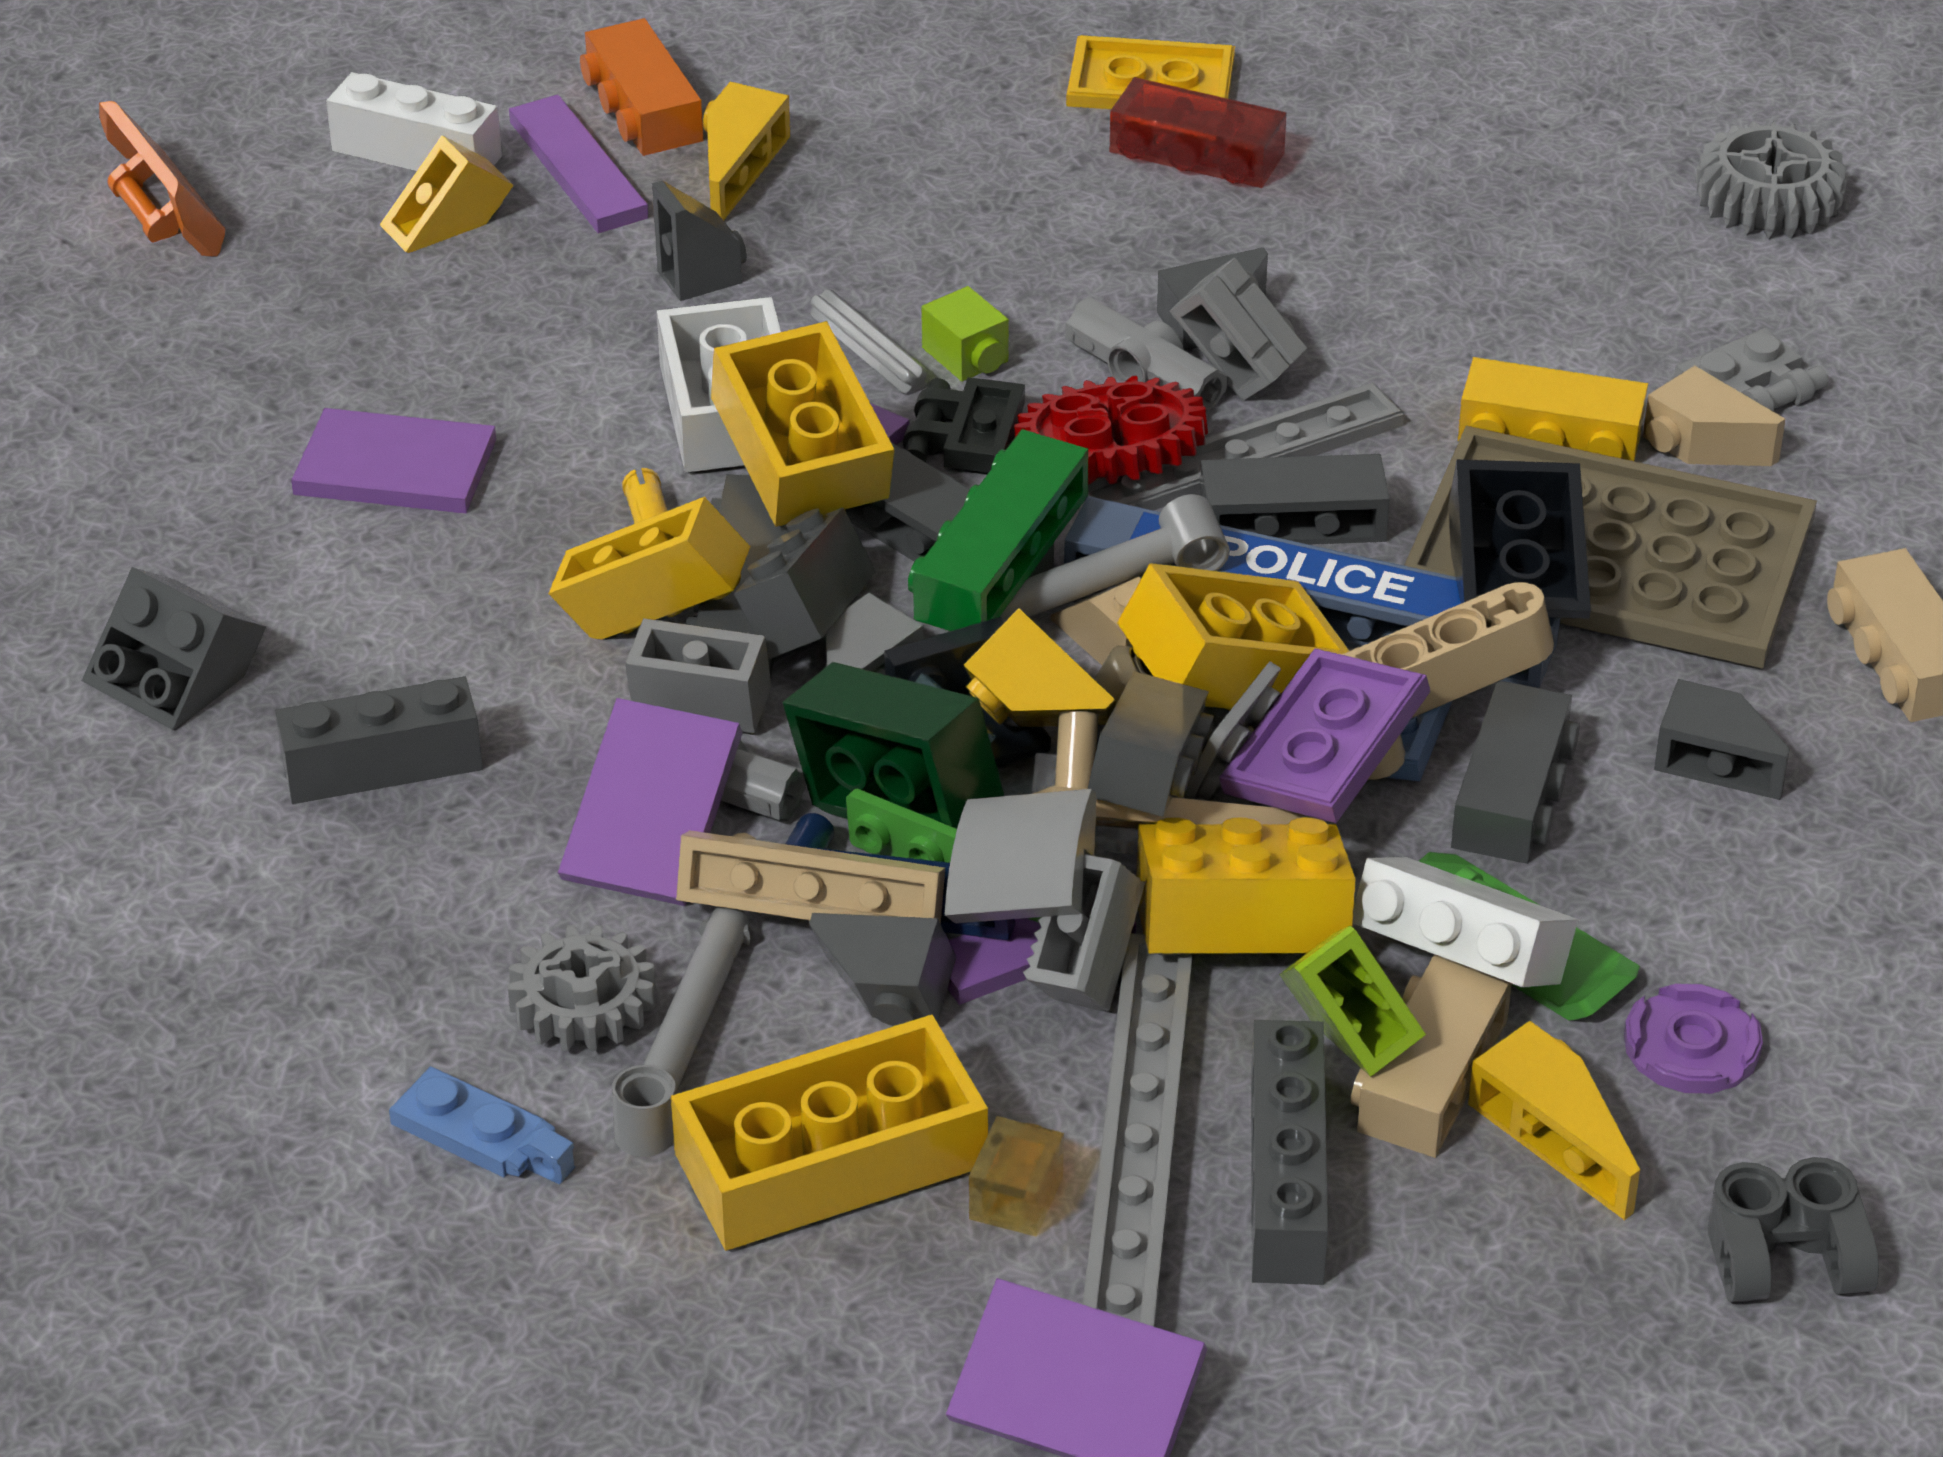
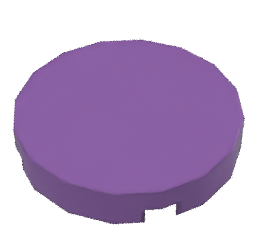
(1689, 1055)

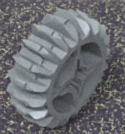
(1771, 179)

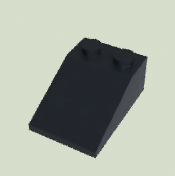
(1520, 526)

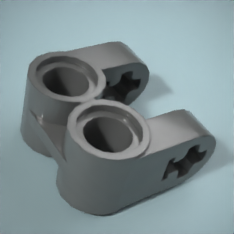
(1810, 1208)

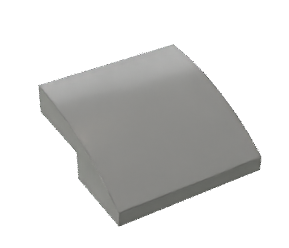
(1021, 856)

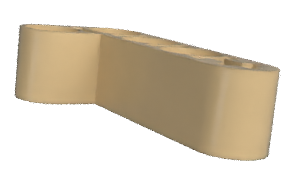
(1465, 649)

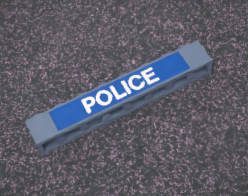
(1353, 592)

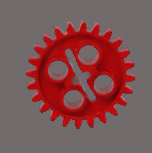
(1122, 424)

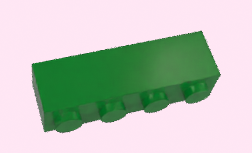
(1000, 532)

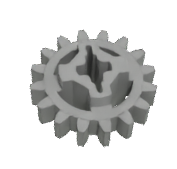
(581, 987)

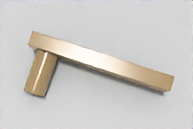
(1073, 770)
(802, 880)

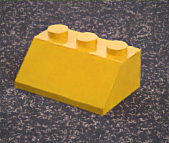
(1032, 678)

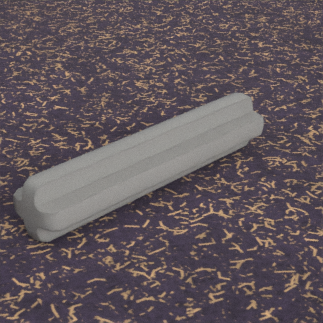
(869, 342)

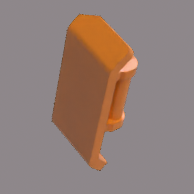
(185, 208)

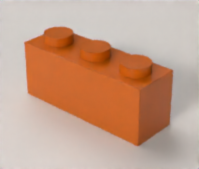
(642, 87)

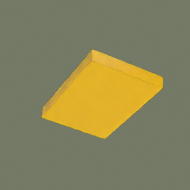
(1108, 64)

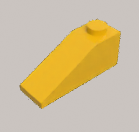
(744, 135)
(1553, 1108)

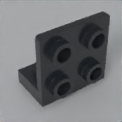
(943, 661)

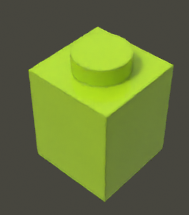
(965, 333)

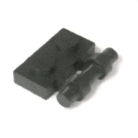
(980, 425)

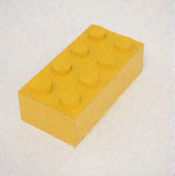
(828, 1131)

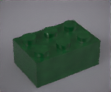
(891, 741)

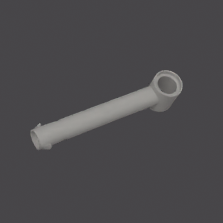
(1187, 537)
(644, 1091)

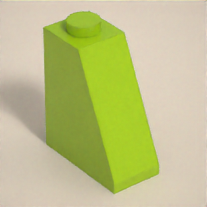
(1354, 999)

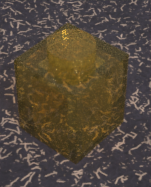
(1016, 1176)

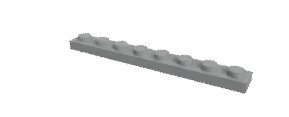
(1138, 1134)

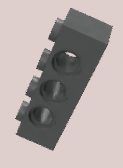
(1288, 1153)

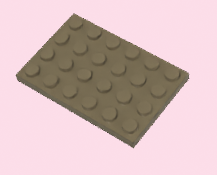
(1666, 549)

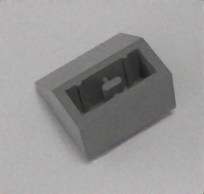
(170, 649)

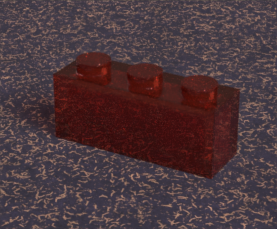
(1197, 132)

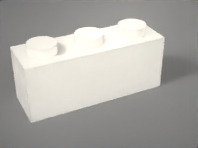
(404, 122)
(1464, 921)

